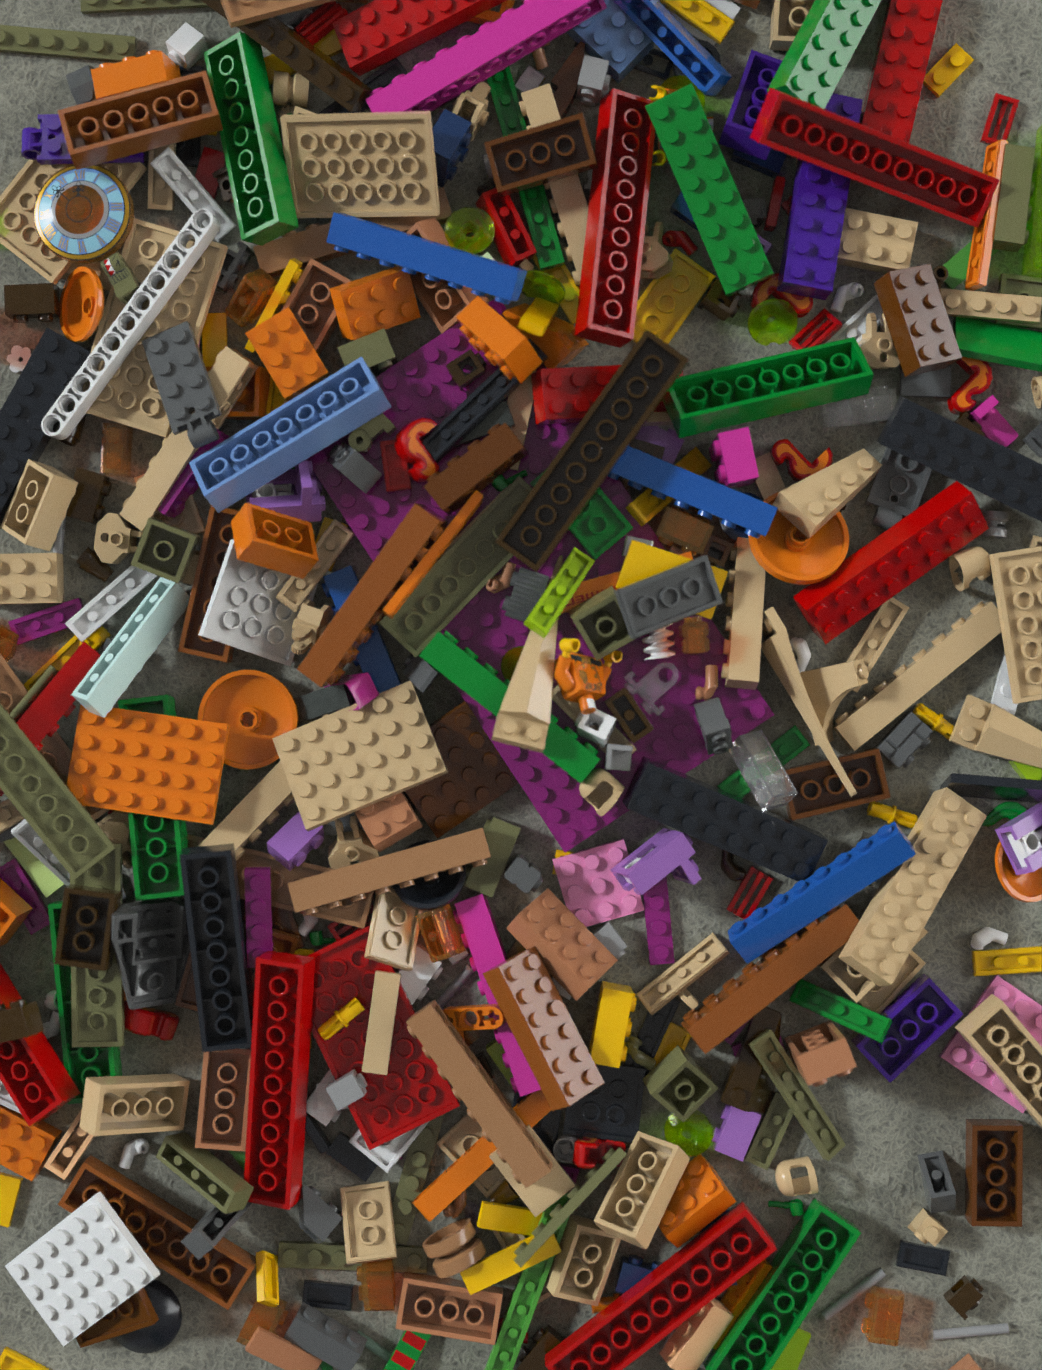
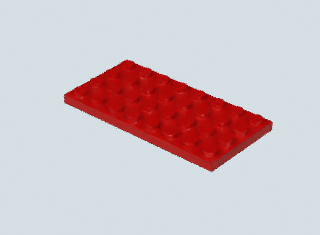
(412, 1088)

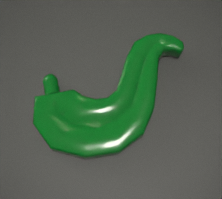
(1004, 810)

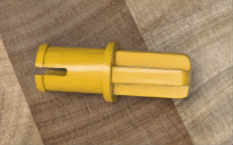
(933, 720)
(891, 814)
(340, 1018)

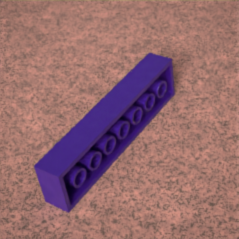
(816, 220)

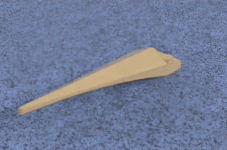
(781, 658)
(527, 703)
(997, 733)

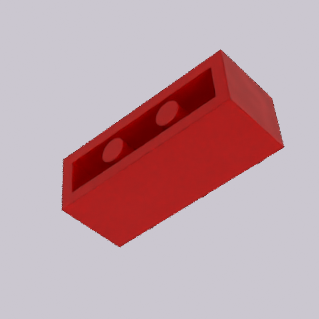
(510, 233)

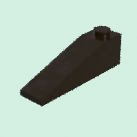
(747, 1082)

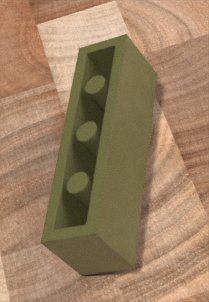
(1014, 198)
(205, 1173)

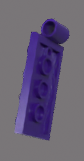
(39, 145)

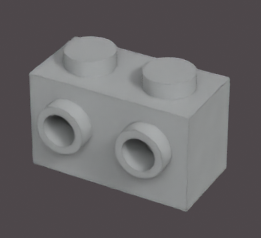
(593, 81)

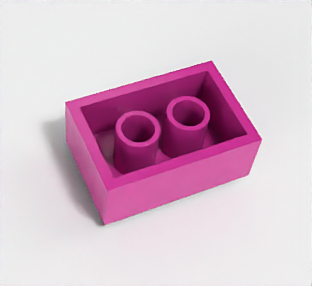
(734, 458)

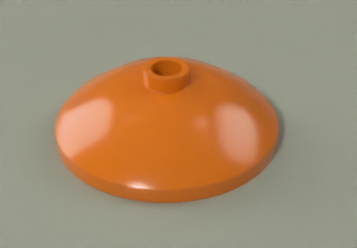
(81, 304)
(1021, 887)

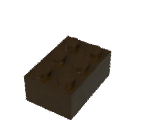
(86, 927)

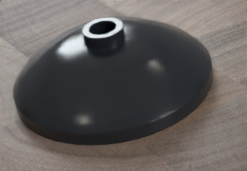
(435, 895)
(164, 1330)

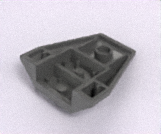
(151, 950)

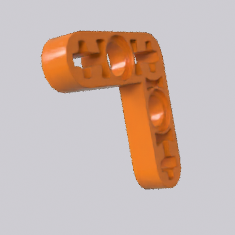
(460, 1021)

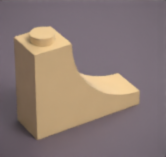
(829, 686)

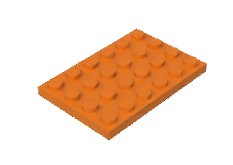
(148, 764)

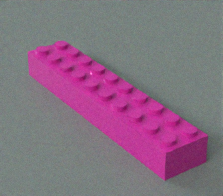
(482, 54)

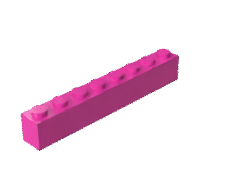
(487, 952)

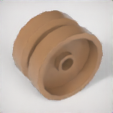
(454, 1248)

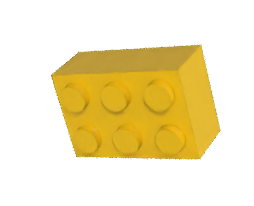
(612, 1024)

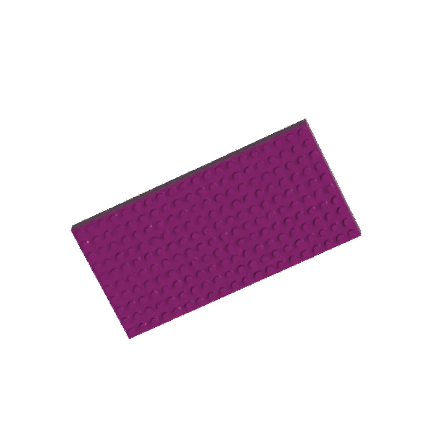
(424, 389)

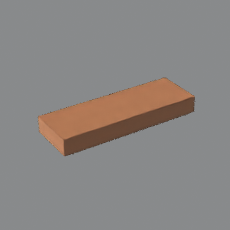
(280, 1351)

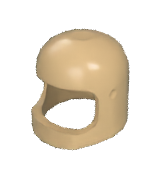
(973, 562)
(601, 790)
(797, 1186)

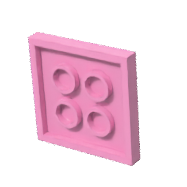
(592, 888)

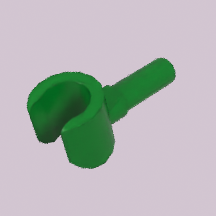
(501, 483)
(317, 939)
(795, 1206)

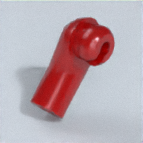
(679, 239)

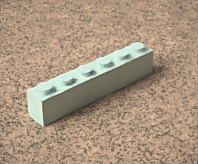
(132, 647)

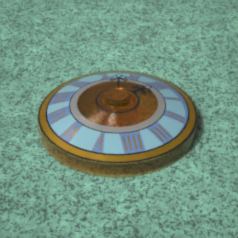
(83, 214)

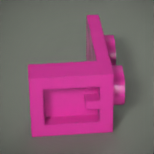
(993, 423)

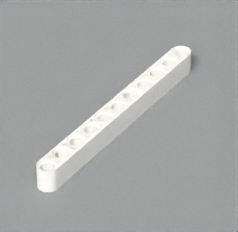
(142, 318)

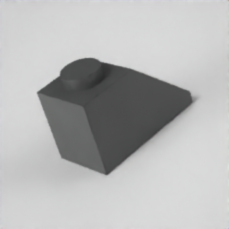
(81, 85)
(420, 672)
(937, 1182)

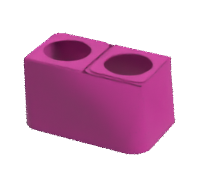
(361, 688)

